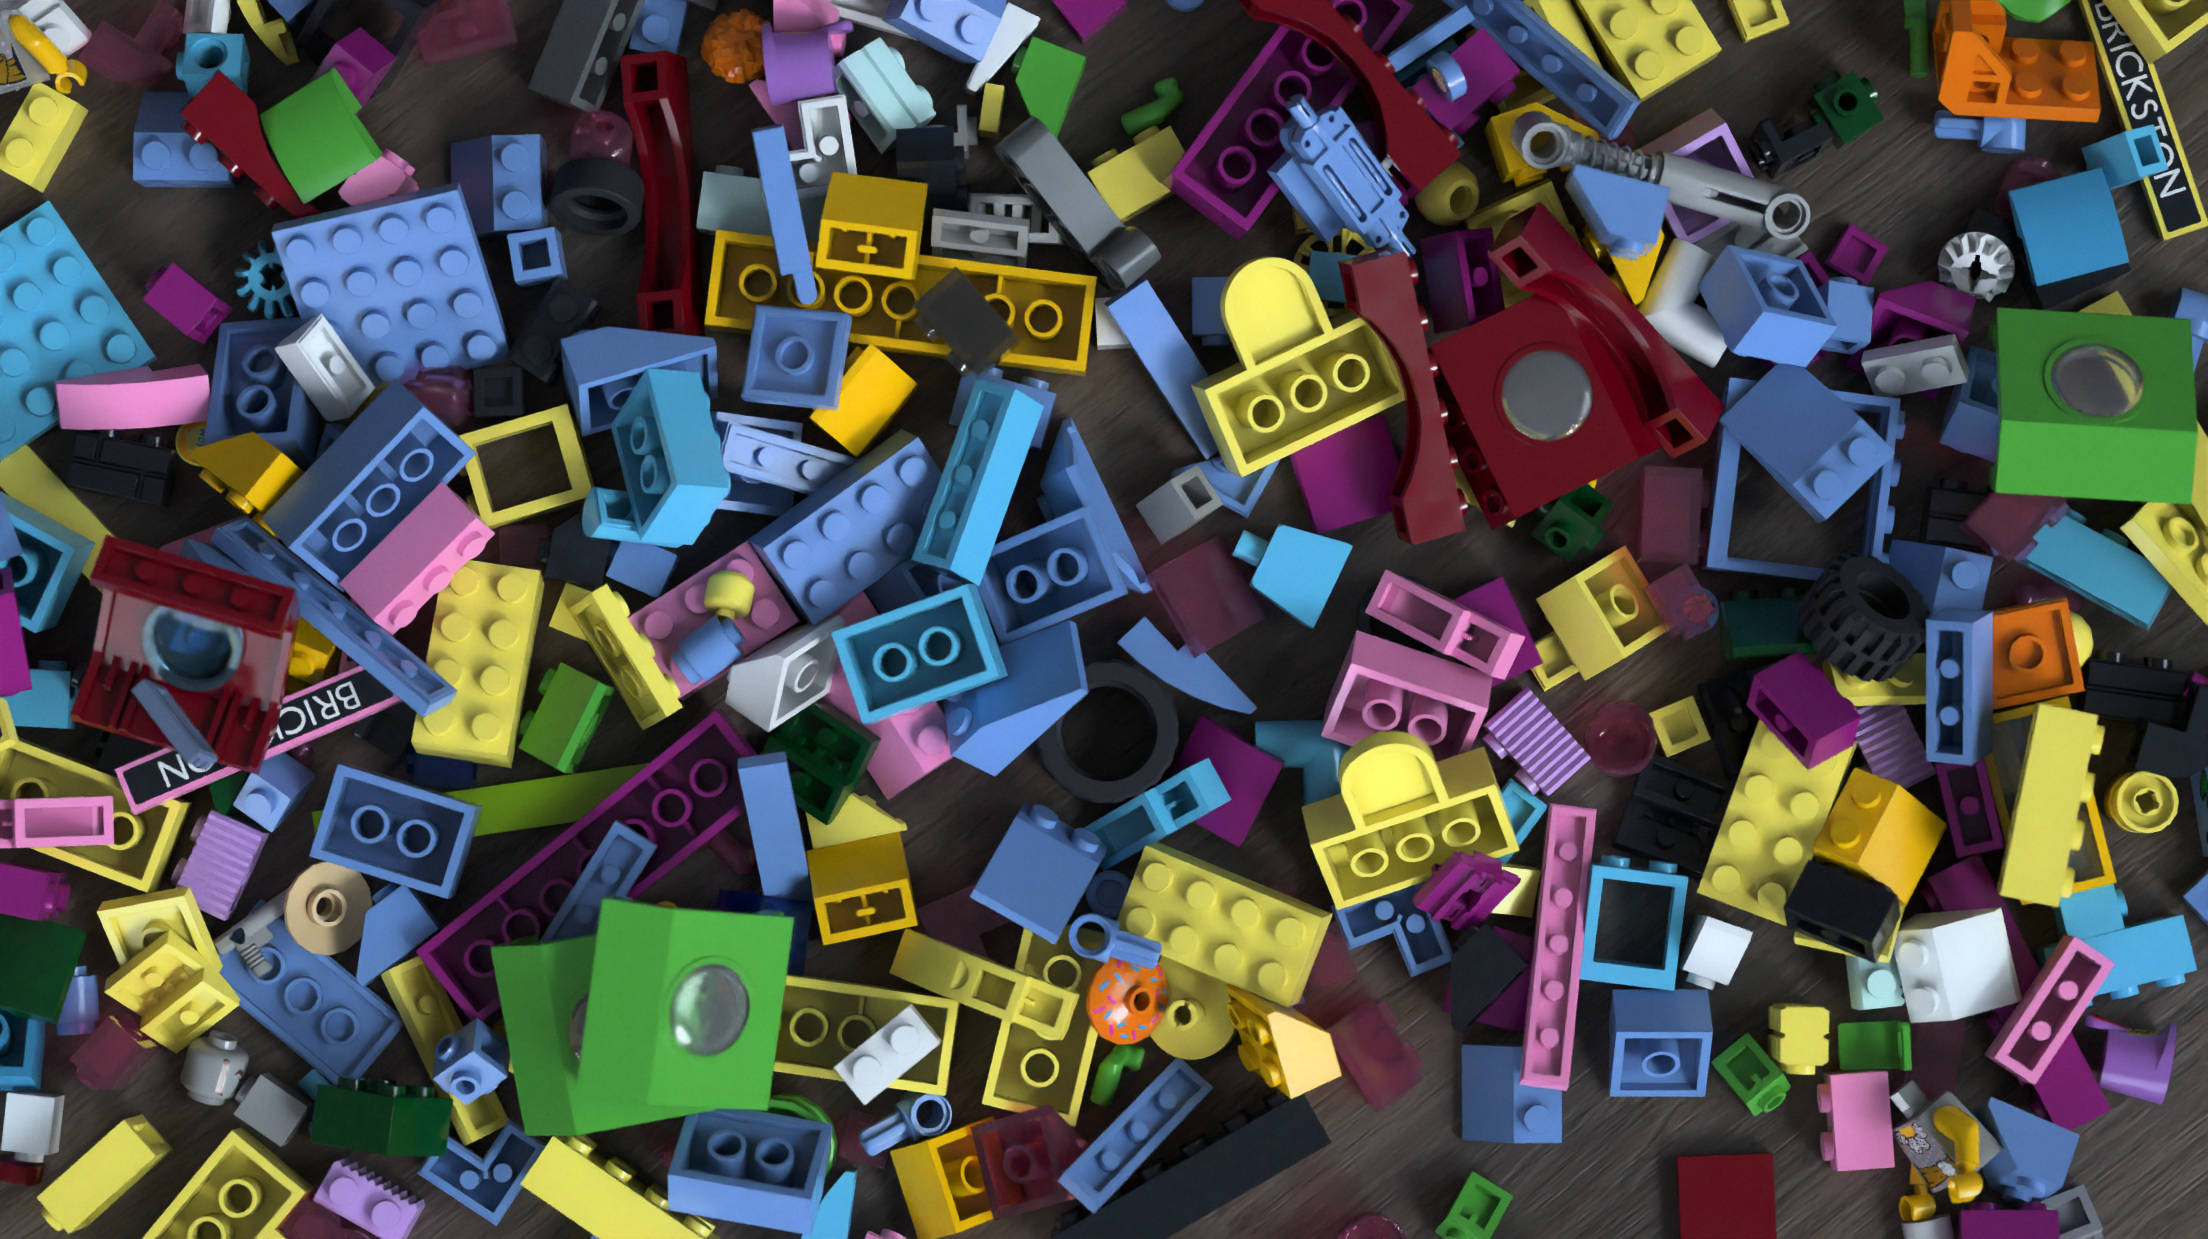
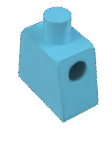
(1294, 569)

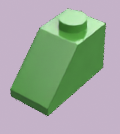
(1047, 80)

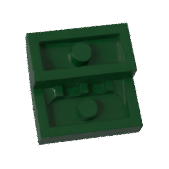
(824, 757)
(36, 966)

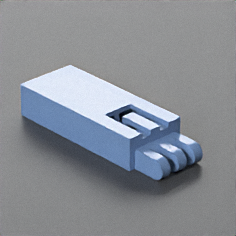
(784, 209)

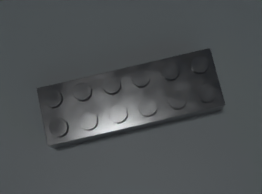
(1204, 1175)

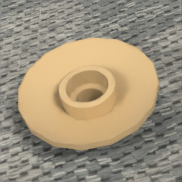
(343, 918)

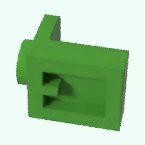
(1752, 1075)
(1474, 1210)

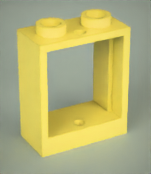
(572, 452)
(103, 1174)

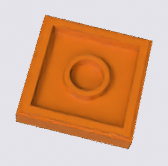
(2034, 653)

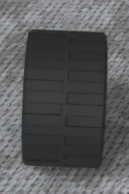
(1153, 765)

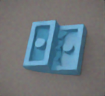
(2068, 226)

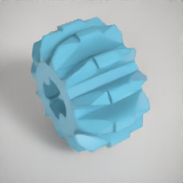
(259, 283)

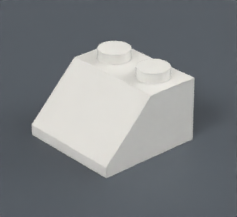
(785, 674)
(1955, 964)

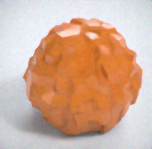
(735, 46)

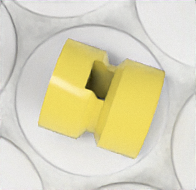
(2141, 802)

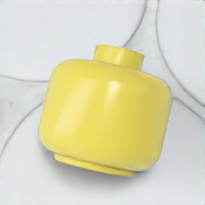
(729, 595)

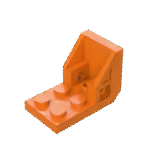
(2010, 74)

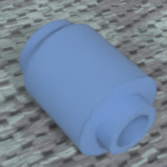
(709, 649)
(80, 1005)

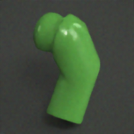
(1110, 1070)

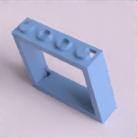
(1878, 516)

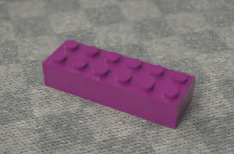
(1229, 159)

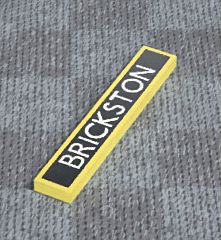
(2141, 103)

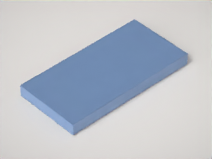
(313, 1005)

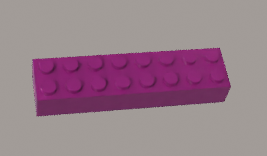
(672, 802)

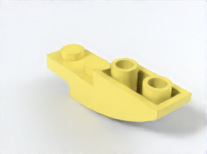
(984, 984)

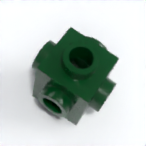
(1859, 99)
(1572, 522)

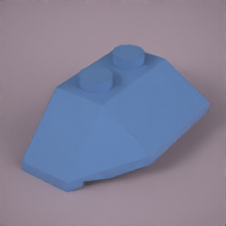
(1072, 483)

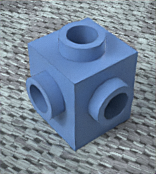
(471, 1061)

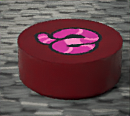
(20, 1172)

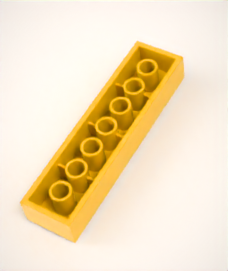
(1042, 306)

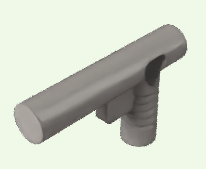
(256, 935)

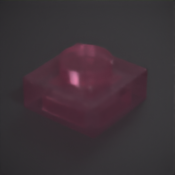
(851, 1146)

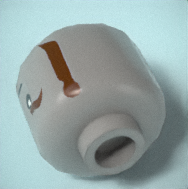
(214, 1068)

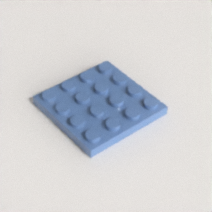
(397, 283)

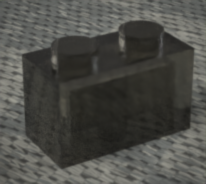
(965, 324)

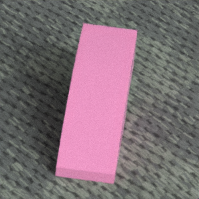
(133, 398)
(1445, 625)
(56, 822)

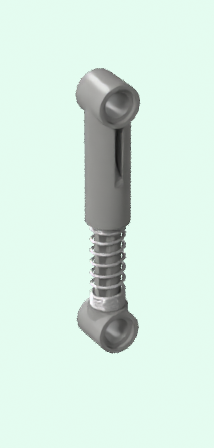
(1691, 182)

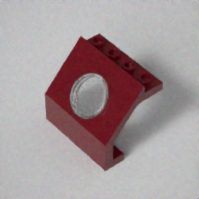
(1534, 408)

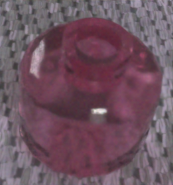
(602, 136)
(446, 392)

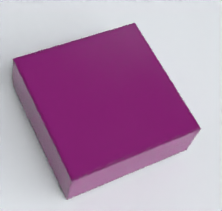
(1856, 255)

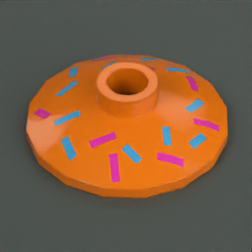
(1112, 1000)

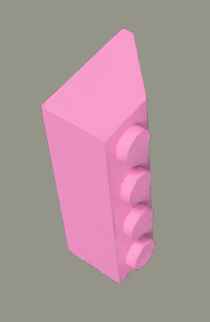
(909, 742)

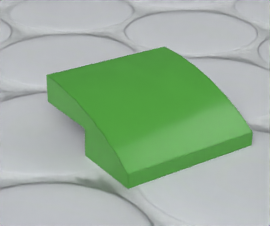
(319, 136)

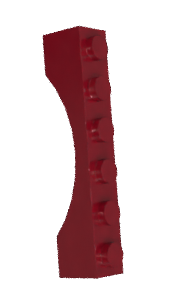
(231, 123)
(661, 124)
(1408, 139)
(1666, 391)
(1424, 489)

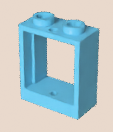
(1625, 972)

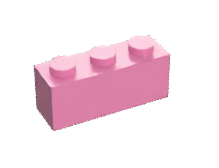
(417, 559)
(2049, 1009)

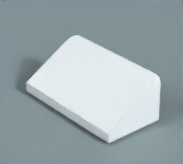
(325, 369)

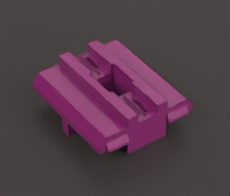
(1465, 889)

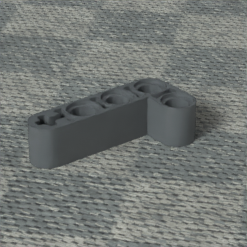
(1075, 207)

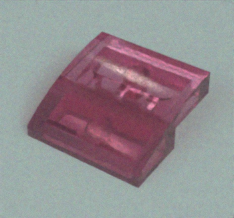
(1206, 596)

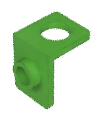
(1874, 1045)

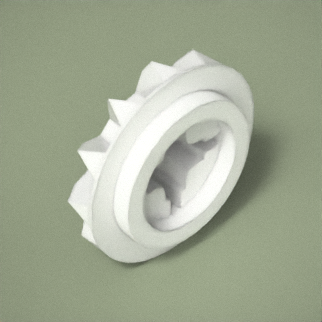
(1994, 258)

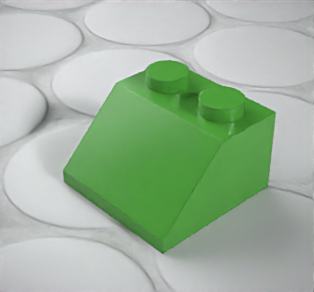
(565, 717)

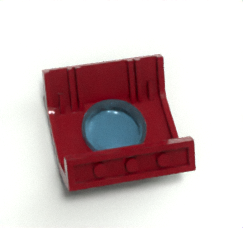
(201, 633)

